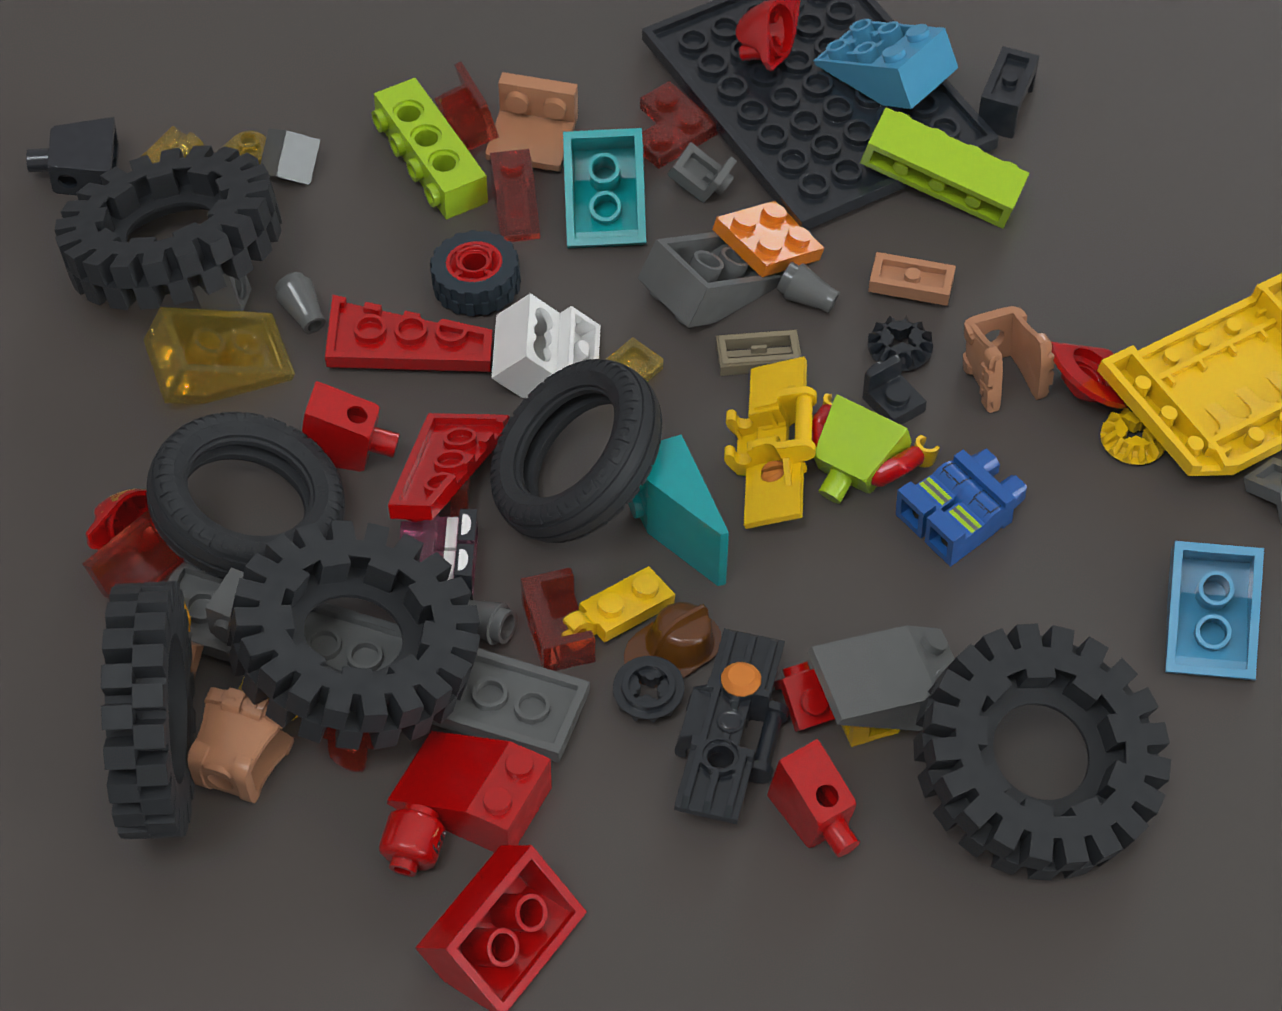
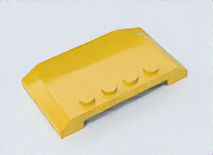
(1211, 386)

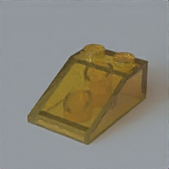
(215, 354)

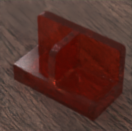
(467, 111)

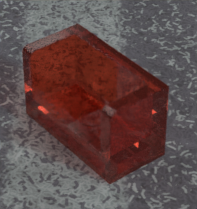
(546, 602)

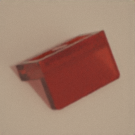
(132, 557)

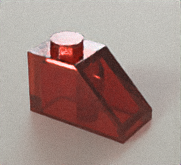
(514, 195)

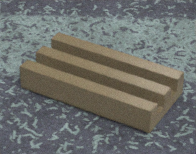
(743, 361)

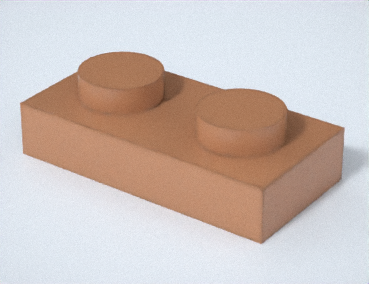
(912, 278)

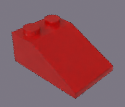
(477, 786)

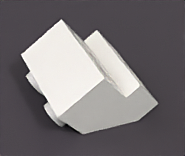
(538, 341)

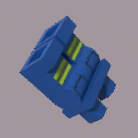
(960, 504)

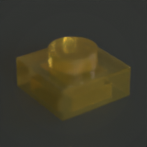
(638, 358)

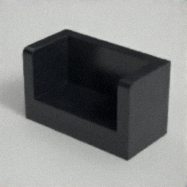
(1006, 90)

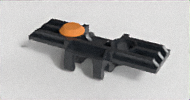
(715, 724)

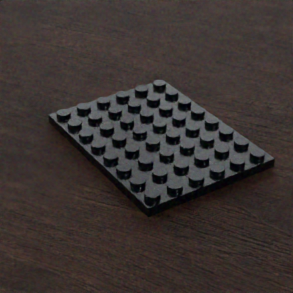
(798, 123)

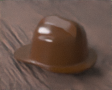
(680, 635)

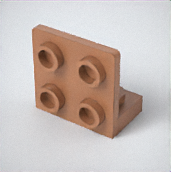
(534, 118)

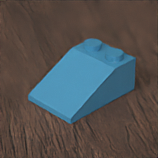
(1213, 610)

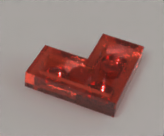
(676, 124)

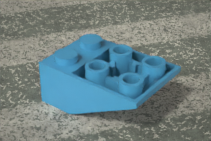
(890, 60)

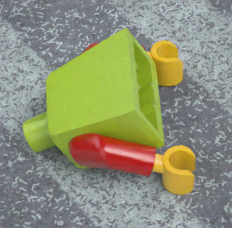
(862, 448)

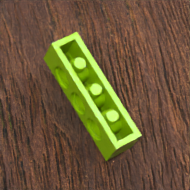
(430, 148)

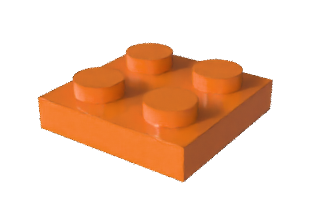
(767, 238)

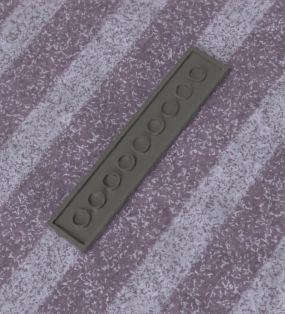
(502, 694)

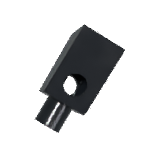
(77, 154)

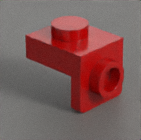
(804, 696)

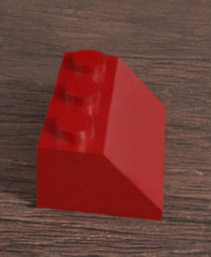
(502, 928)

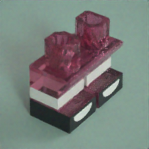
(453, 539)

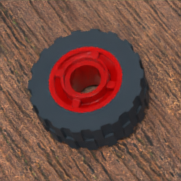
(475, 272)

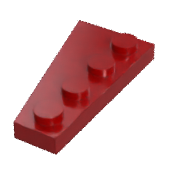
(389, 340)
(442, 461)

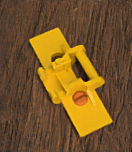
(764, 452)

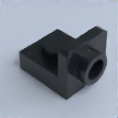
(891, 393)

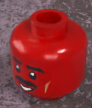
(412, 839)

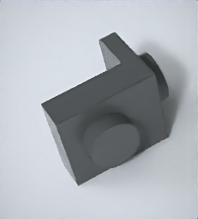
(701, 173)

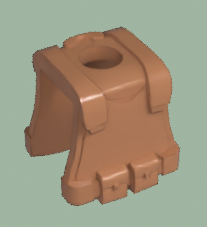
(1016, 339)
(236, 745)

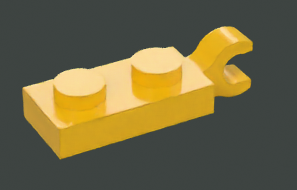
(621, 606)

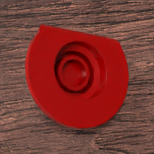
(1080, 374)

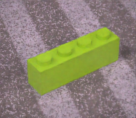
(944, 167)

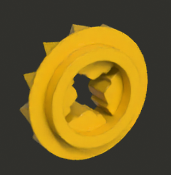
(1130, 450)

